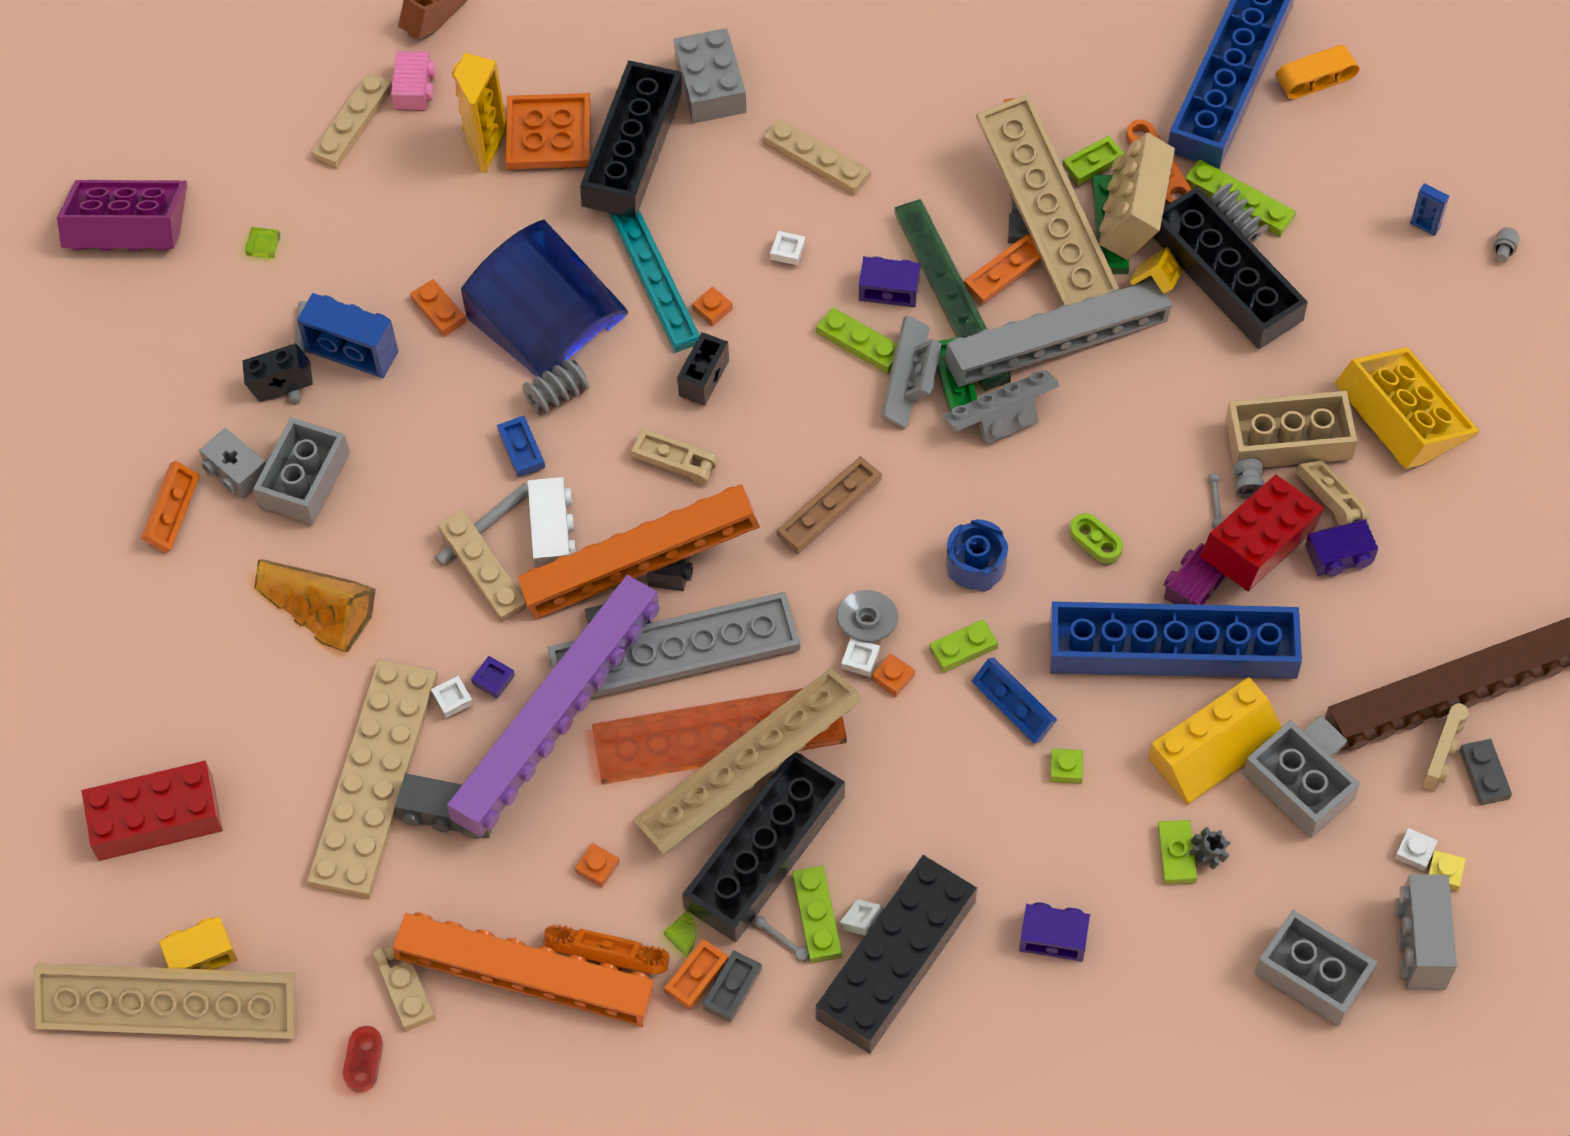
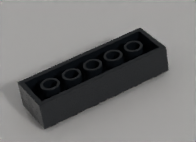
(631, 139)
(1230, 268)
(763, 845)
(896, 954)

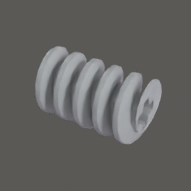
(1234, 211)
(554, 385)

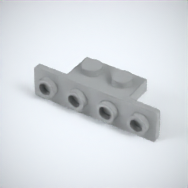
(911, 371)
(1003, 410)

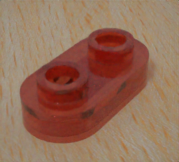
(362, 1060)

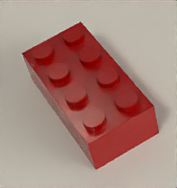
(1261, 532)
(151, 810)

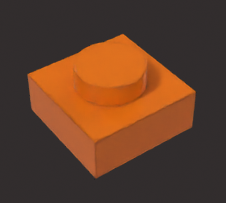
(712, 306)
(893, 675)
(597, 865)

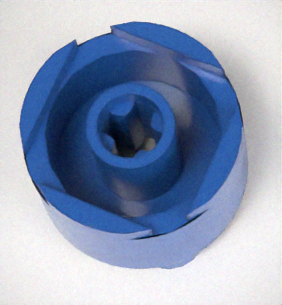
(976, 555)

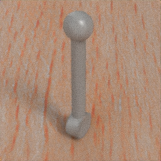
(1214, 478)
(801, 953)

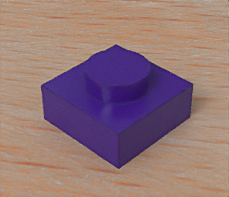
(493, 677)

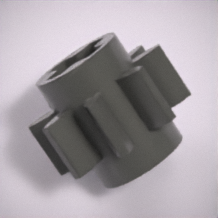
(1215, 841)

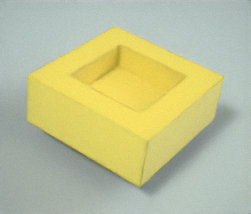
(1448, 864)

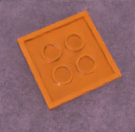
(548, 131)

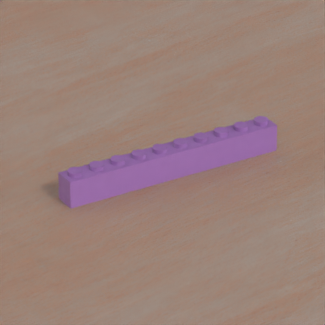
(553, 707)

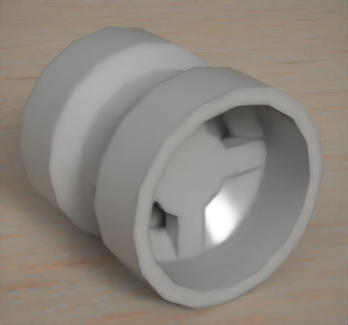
(1248, 476)

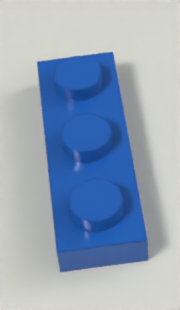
(1014, 700)

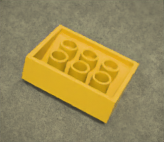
(1405, 406)

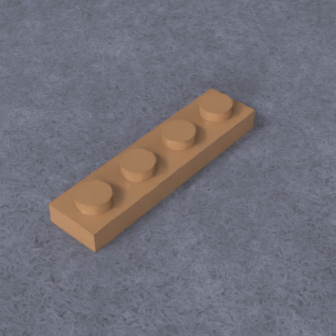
(829, 504)

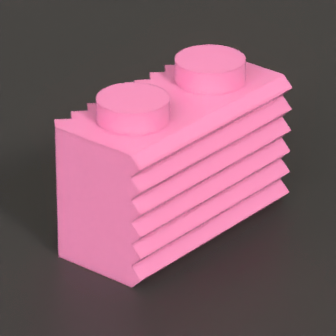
(412, 80)

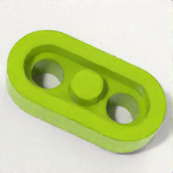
(1098, 538)

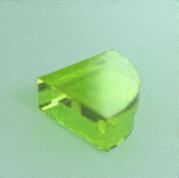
(682, 933)

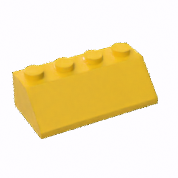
(480, 106)
(1215, 741)

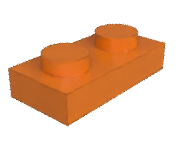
(438, 307)
(696, 974)

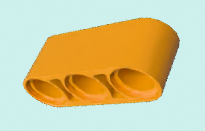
(1317, 72)

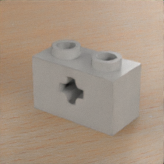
(232, 463)

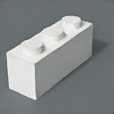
(550, 520)

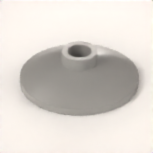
(871, 607)

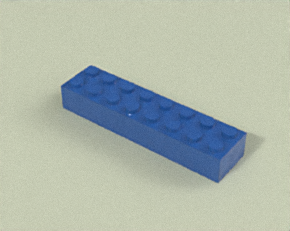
(1227, 79)
(1175, 640)

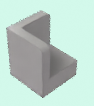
(1325, 736)

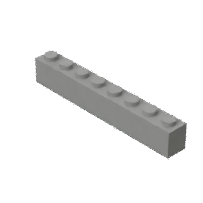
(1056, 332)

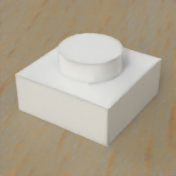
(787, 248)
(860, 657)
(452, 696)
(1416, 849)
(861, 917)

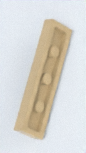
(352, 120)
(817, 156)
(482, 565)

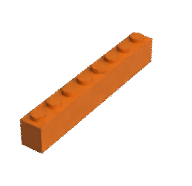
(638, 551)
(524, 968)

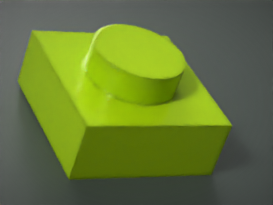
(1066, 766)

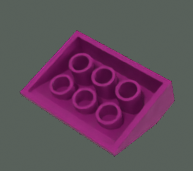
(122, 214)

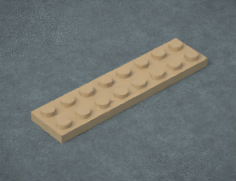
(1046, 201)
(747, 760)
(372, 779)
(165, 1001)

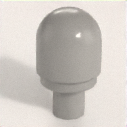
(1506, 243)

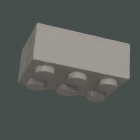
(710, 75)
(301, 470)
(1301, 778)
(1426, 932)
(1315, 967)

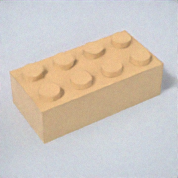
(1136, 196)
(1292, 429)

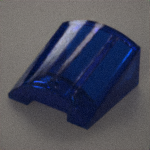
(539, 299)

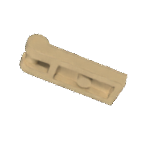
(674, 455)
(1333, 492)
(1446, 746)
(404, 990)

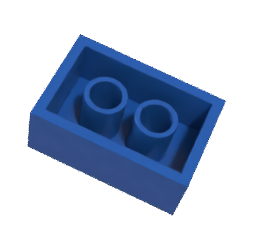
(348, 335)

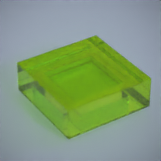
(262, 242)

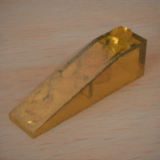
(324, 603)

